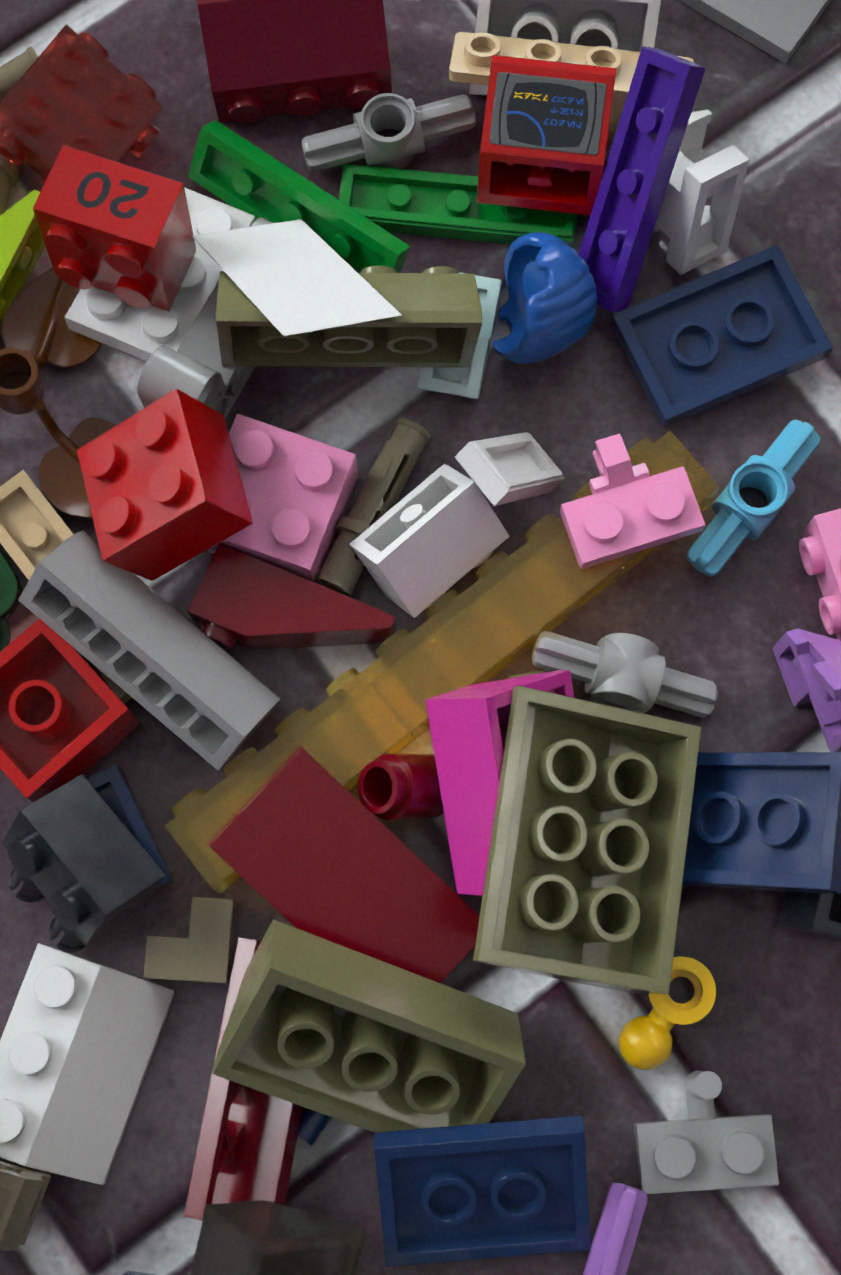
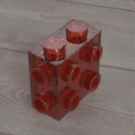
(77, 102)

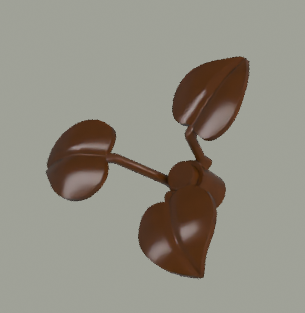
(32, 335)

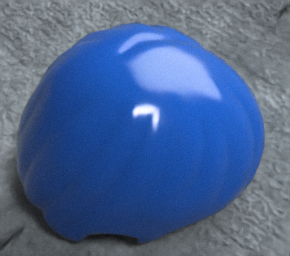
(548, 299)

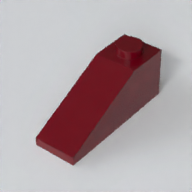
(274, 609)

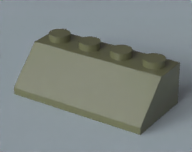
(435, 328)
(366, 1038)

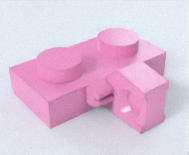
(629, 508)

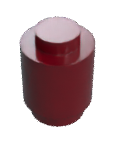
(401, 787)

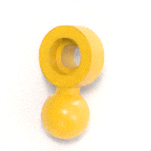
(647, 1039)

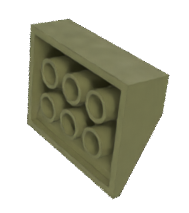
(588, 843)

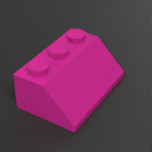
(468, 748)

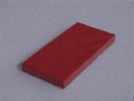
(344, 872)

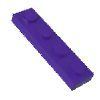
(638, 172)

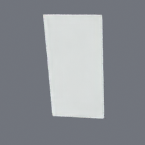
(295, 277)

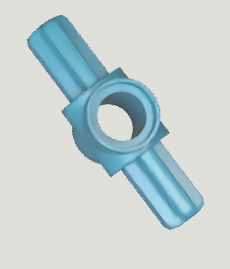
(736, 519)

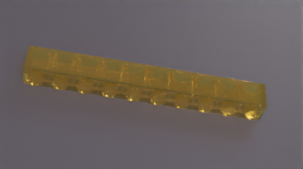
(459, 645)

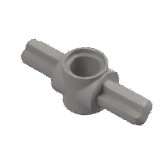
(388, 112)
(625, 673)

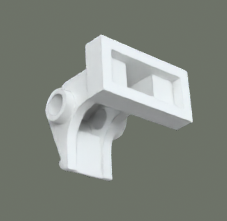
(696, 229)

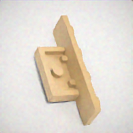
(474, 53)

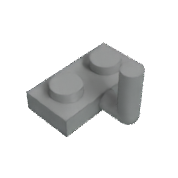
(705, 1148)

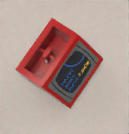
(544, 134)

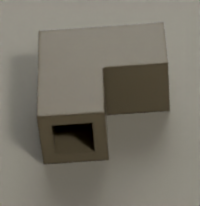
(203, 955)

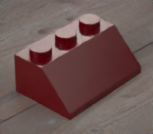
(293, 56)

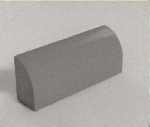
(148, 649)

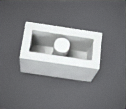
(430, 540)

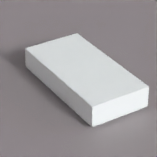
(509, 467)

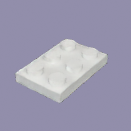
(142, 330)

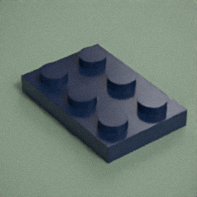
(720, 336)
(766, 822)
(483, 1190)

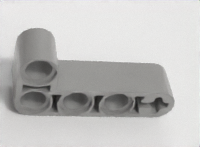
(196, 364)

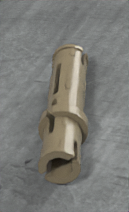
(376, 497)

